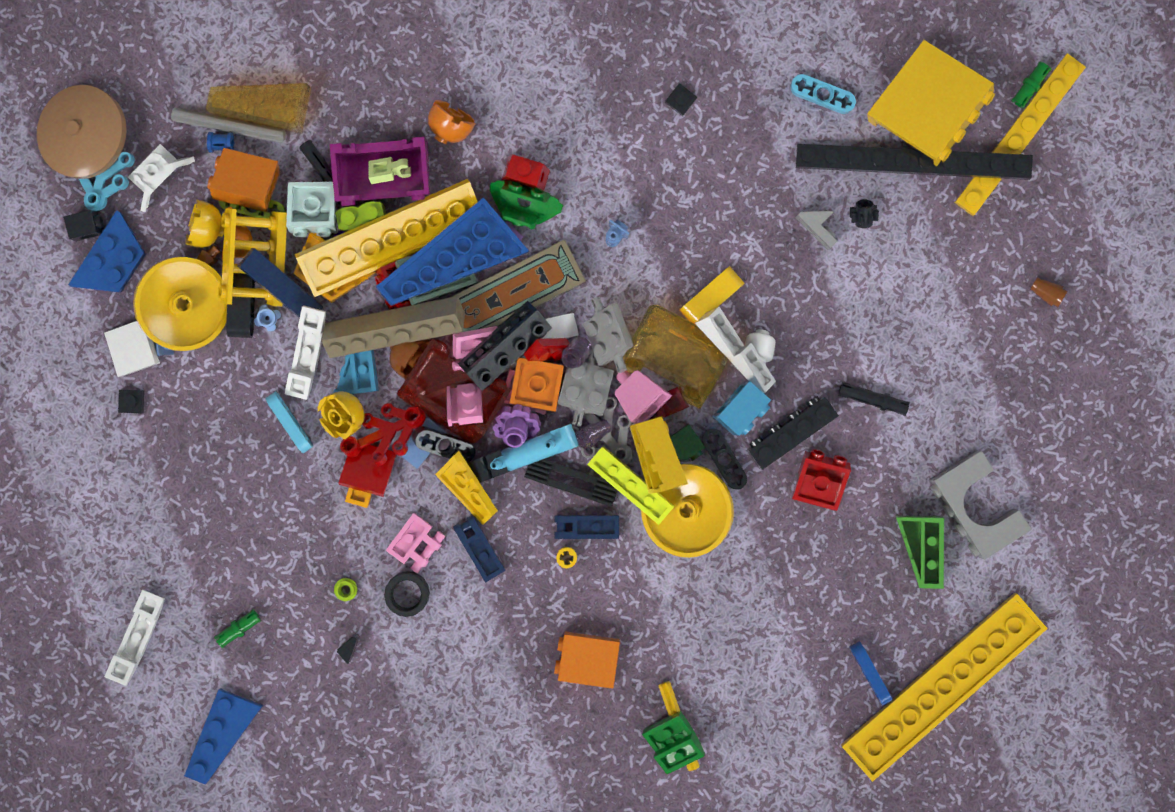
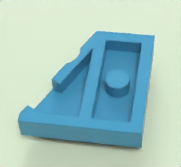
(358, 373)

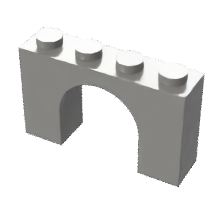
(952, 487)

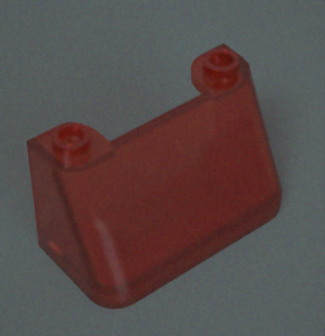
(427, 389)

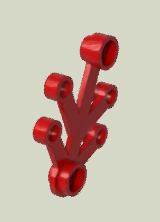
(387, 430)

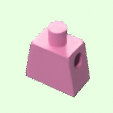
(640, 396)

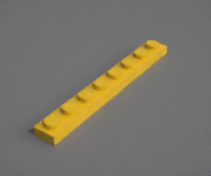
(1024, 128)

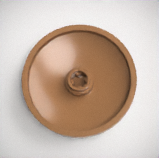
(81, 132)

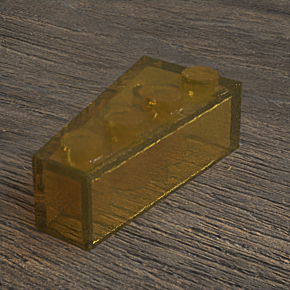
(267, 105)

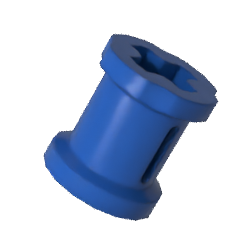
(217, 142)

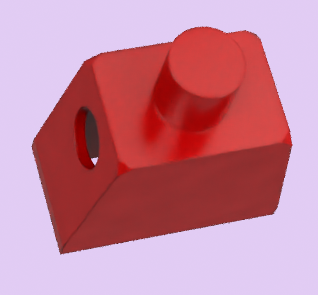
(526, 172)

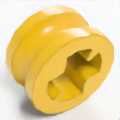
(571, 552)

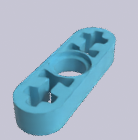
(836, 106)
(289, 422)

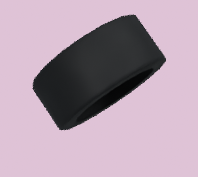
(392, 604)

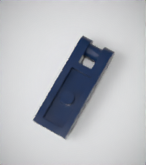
(587, 526)
(479, 549)

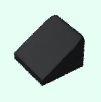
(347, 650)

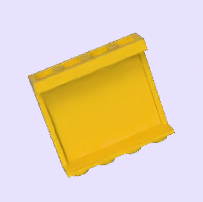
(932, 102)

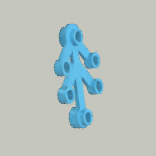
(98, 189)

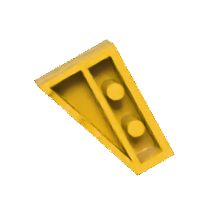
(657, 456)

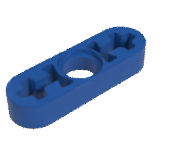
(870, 673)

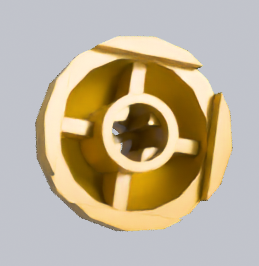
(204, 225)
(341, 414)

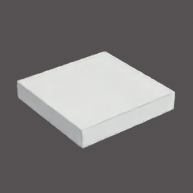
(131, 349)

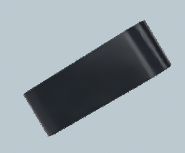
(241, 312)

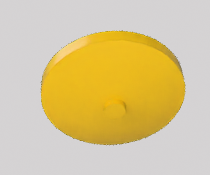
(180, 304)
(699, 516)

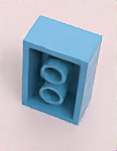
(742, 408)

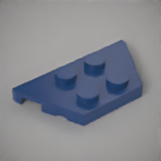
(110, 259)

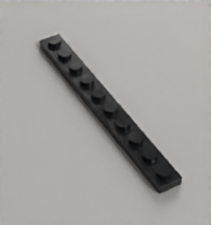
(913, 162)

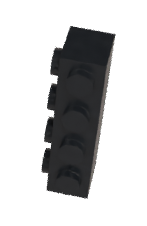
(504, 345)
(791, 433)

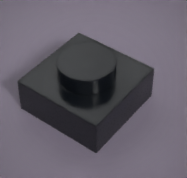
(681, 99)
(131, 401)

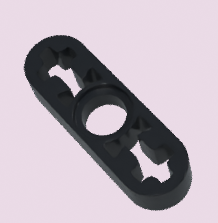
(437, 437)
(739, 470)

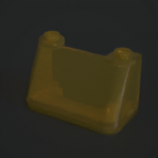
(676, 352)

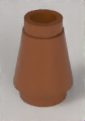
(1049, 292)

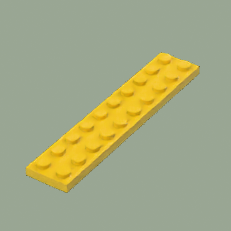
(944, 686)

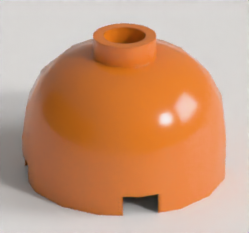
(449, 123)

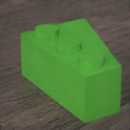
(925, 548)

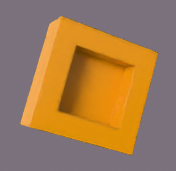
(358, 497)

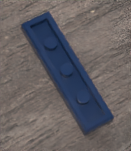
(276, 282)

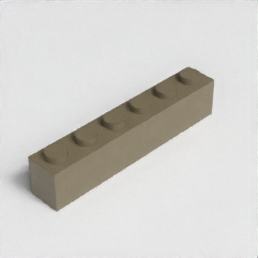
(393, 327)

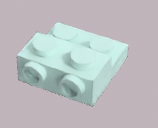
(311, 209)

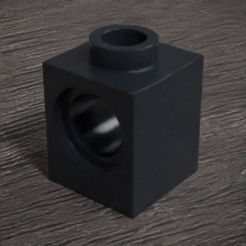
(83, 225)

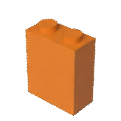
(244, 179)
(587, 659)

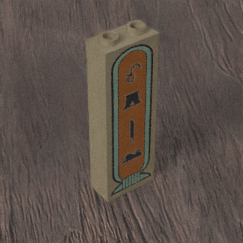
(531, 280)

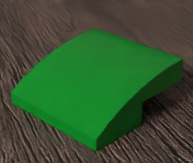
(673, 742)

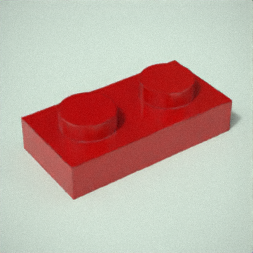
(546, 349)

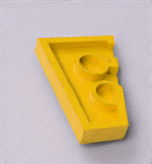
(465, 486)

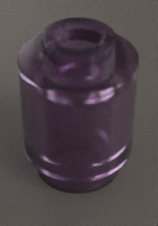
(576, 352)

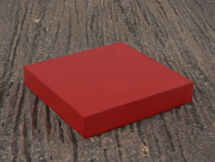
(365, 475)

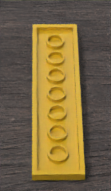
(383, 239)

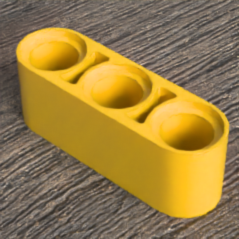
(712, 295)

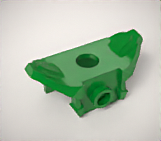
(541, 209)

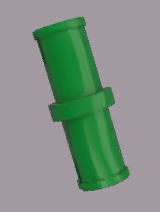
(1031, 84)
(237, 628)

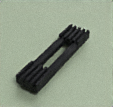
(602, 492)

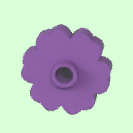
(516, 425)

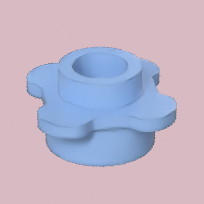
(269, 324)

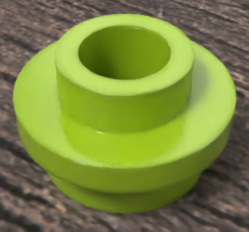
(340, 594)

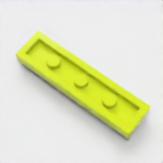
(630, 485)

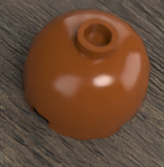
(405, 356)

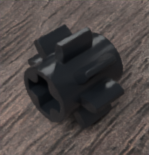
(864, 213)

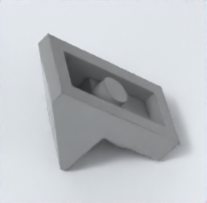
(812, 222)

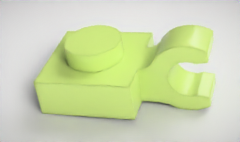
(385, 169)

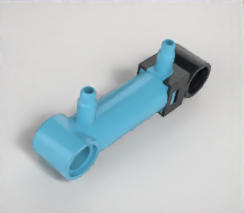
(529, 452)

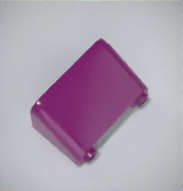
(351, 170)

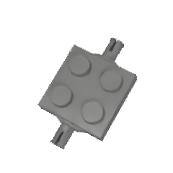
(608, 334)
(586, 389)

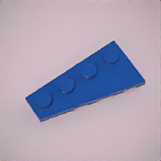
(223, 727)

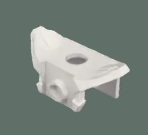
(155, 171)

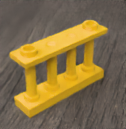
(275, 248)

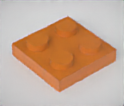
(536, 384)

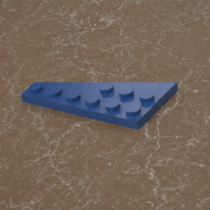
(464, 248)

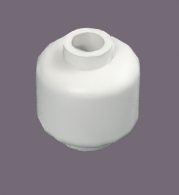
(762, 343)

